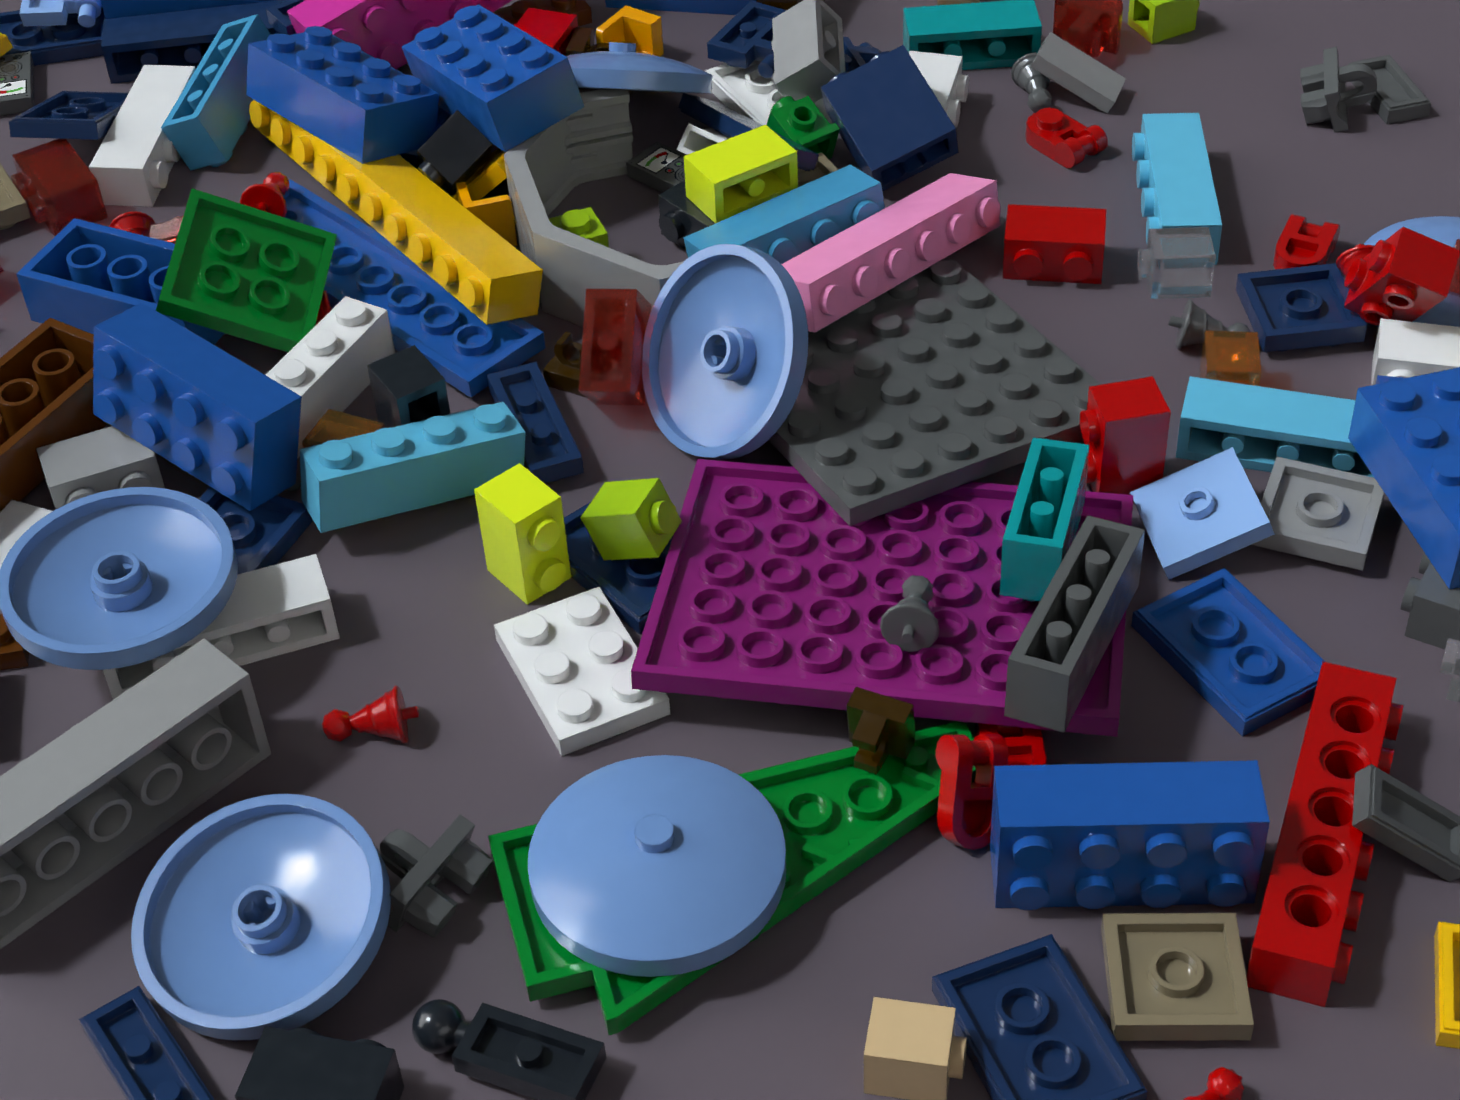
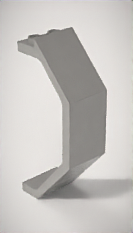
(543, 172)

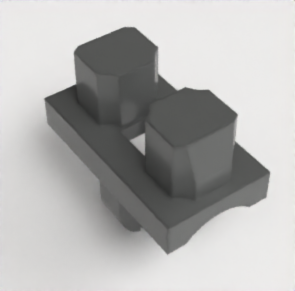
(1326, 90)
(424, 867)

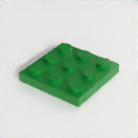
(246, 272)

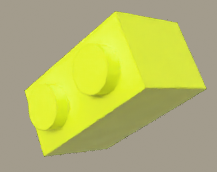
(740, 173)
(523, 533)

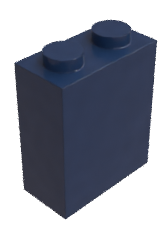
(890, 118)

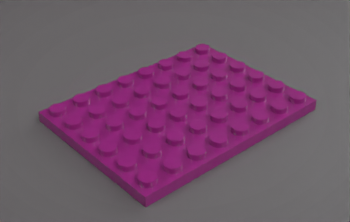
(788, 600)

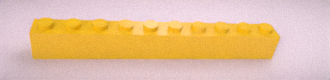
(419, 221)

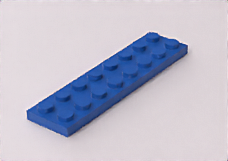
(418, 307)

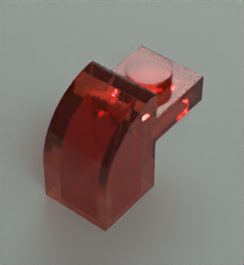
(1089, 24)

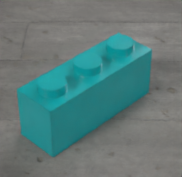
(981, 32)
(1043, 517)

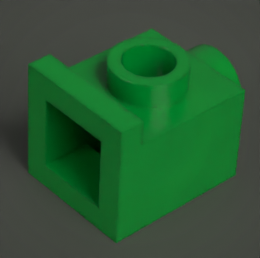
(804, 124)

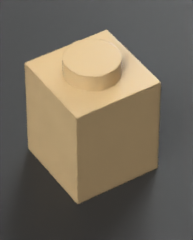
(912, 1050)

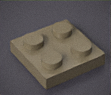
(1176, 977)

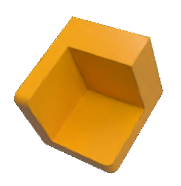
(633, 26)
(493, 211)

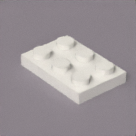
(578, 670)

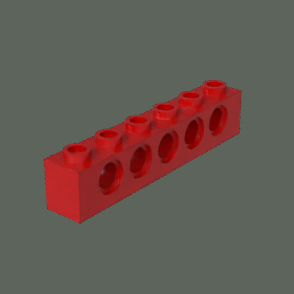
(1318, 848)

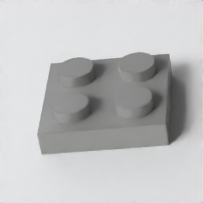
(1321, 512)

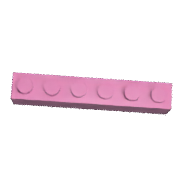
(893, 246)

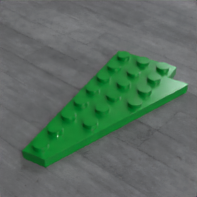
(830, 826)

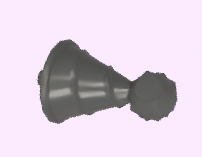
(1032, 82)
(1195, 322)
(910, 621)

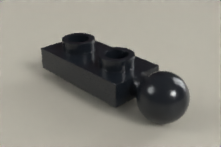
(511, 1050)

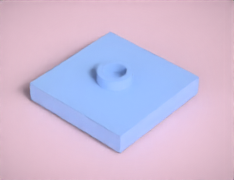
(1201, 513)

